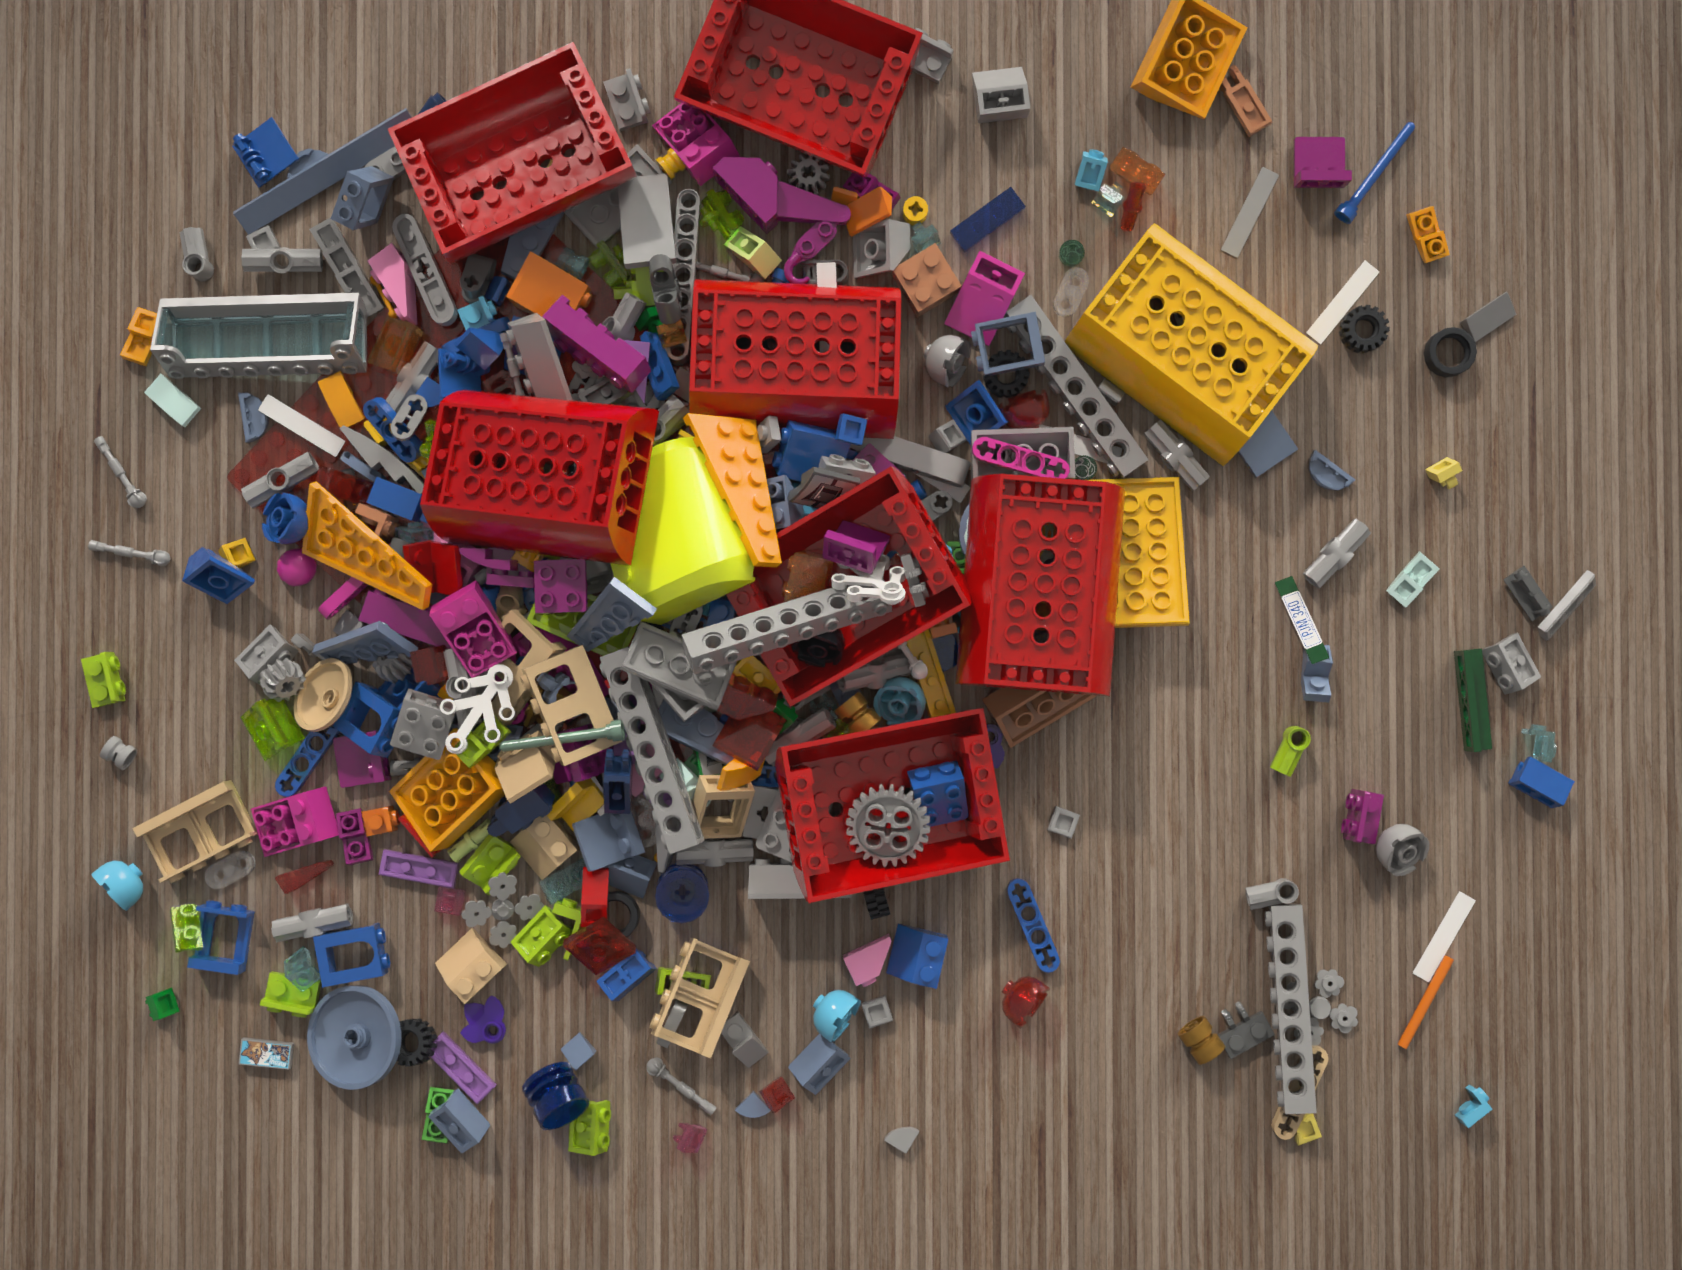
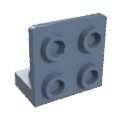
(607, 839)

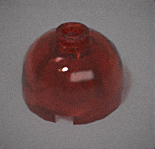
(1026, 410)
(1023, 999)

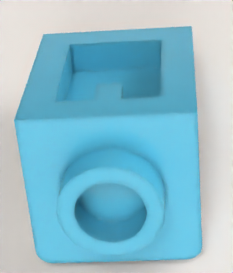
(1091, 170)
(477, 313)
(1473, 1110)

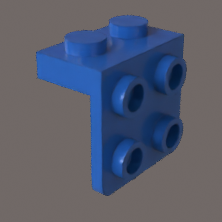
(941, 791)

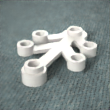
(888, 592)
(481, 705)

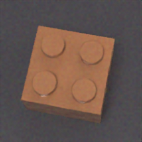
(926, 280)

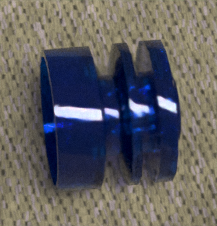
(682, 907)
(555, 1096)

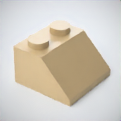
(524, 769)
(545, 845)
(469, 965)

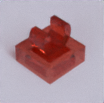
(777, 1094)

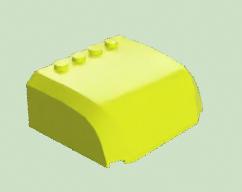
(684, 537)

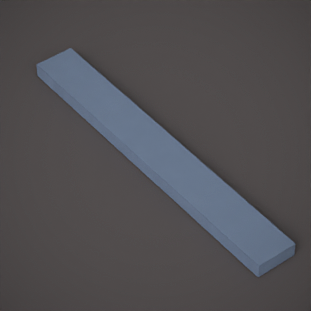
(318, 175)

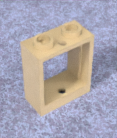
(725, 826)

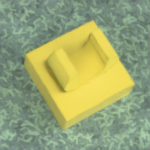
(1444, 472)

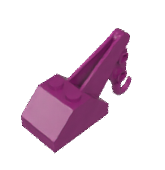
(768, 200)

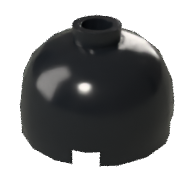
(821, 649)

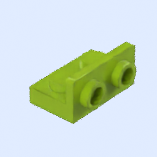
(103, 679)
(489, 860)
(541, 937)
(285, 996)
(591, 1130)

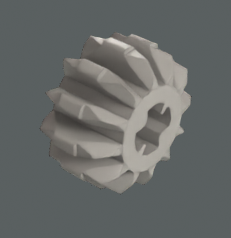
(808, 165)
(393, 669)
(282, 680)

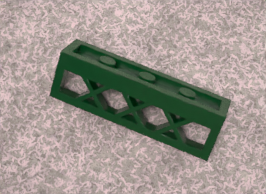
(1473, 700)

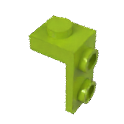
(569, 909)

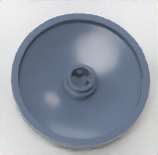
(354, 1037)

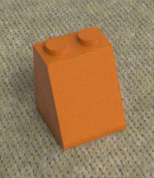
(541, 285)

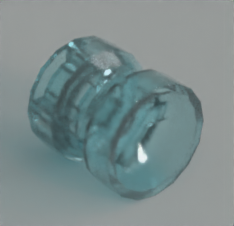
(573, 264)

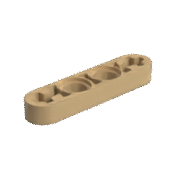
(1294, 1086)

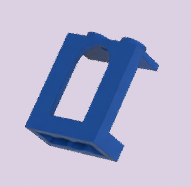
(349, 724)
(202, 958)
(326, 961)

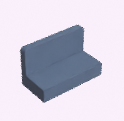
(632, 874)
(818, 1064)
(460, 1121)

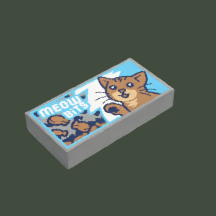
(266, 1053)

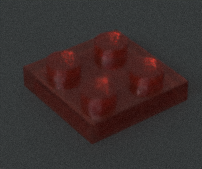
(599, 946)

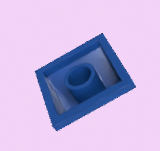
(975, 411)

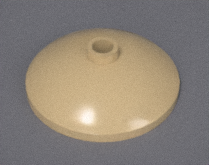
(324, 695)

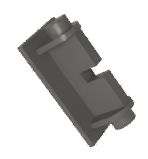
(1528, 593)

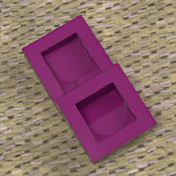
(485, 558)

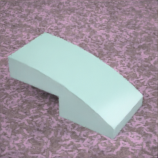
(172, 400)
(1412, 579)

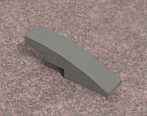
(345, 264)
(380, 457)

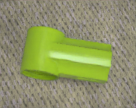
(1289, 753)

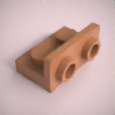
(385, 522)

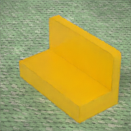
(578, 803)

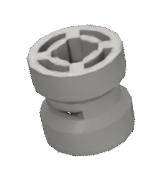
(119, 753)

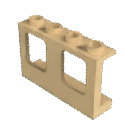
(541, 650)
(586, 700)
(192, 816)
(714, 1002)

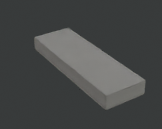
(1567, 605)

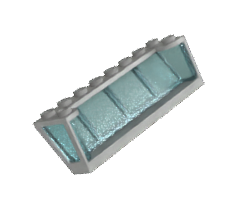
(261, 335)

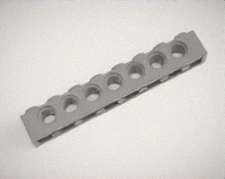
(1089, 393)
(777, 627)
(663, 759)
(1303, 1100)

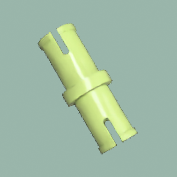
(470, 841)

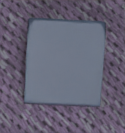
(578, 1051)

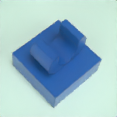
(851, 429)

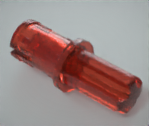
(1132, 205)

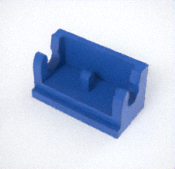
(396, 499)
(1541, 782)
(626, 976)

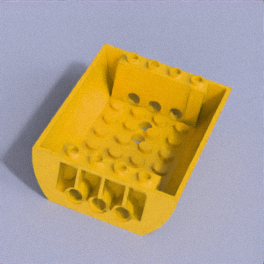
(1173, 366)

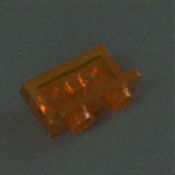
(1133, 168)

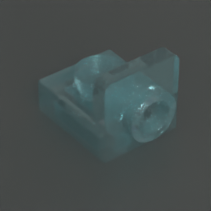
(300, 970)

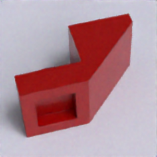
(594, 895)

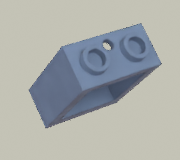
(366, 195)
(1034, 338)

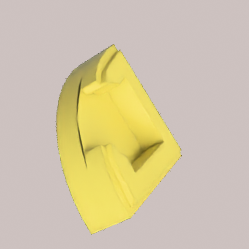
(1307, 1130)

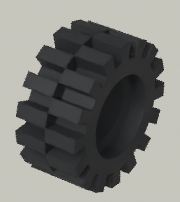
(1379, 329)
(1006, 389)
(876, 903)
(425, 1042)

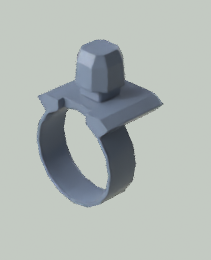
(553, 685)

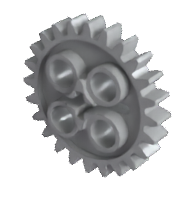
(889, 803)

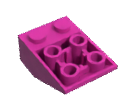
(695, 140)
(984, 295)
(472, 629)
(295, 821)

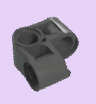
(665, 289)

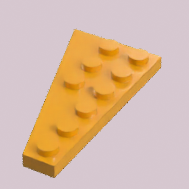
(740, 477)
(351, 547)

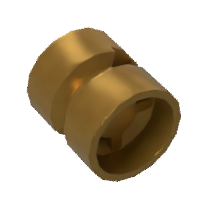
(857, 714)
(1199, 1037)

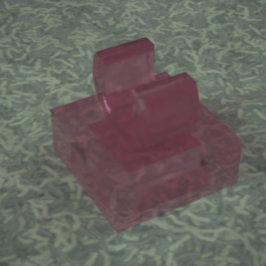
(450, 900)
(691, 1138)

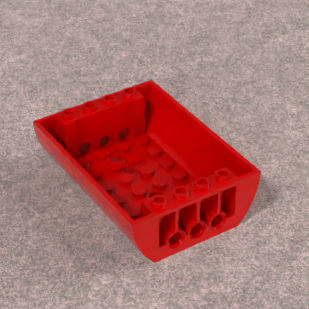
(815, 47)
(505, 135)
(794, 377)
(519, 505)
(887, 506)
(1010, 581)
(845, 765)

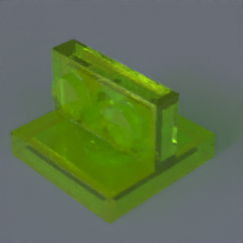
(271, 727)

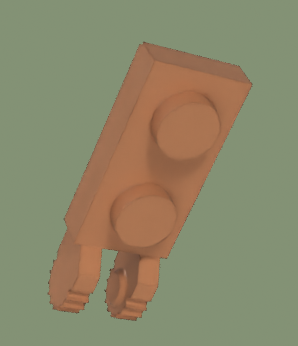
(1245, 103)

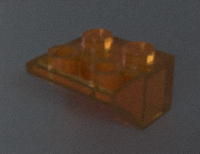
(807, 575)

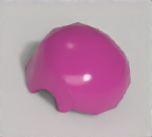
(296, 568)

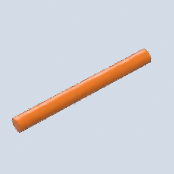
(1425, 1002)

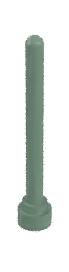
(613, 731)

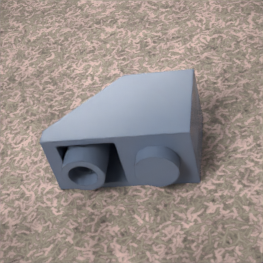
(784, 512)

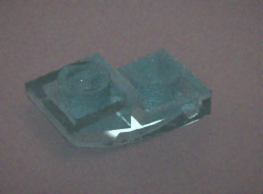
(563, 882)

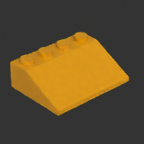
(1189, 56)
(447, 796)

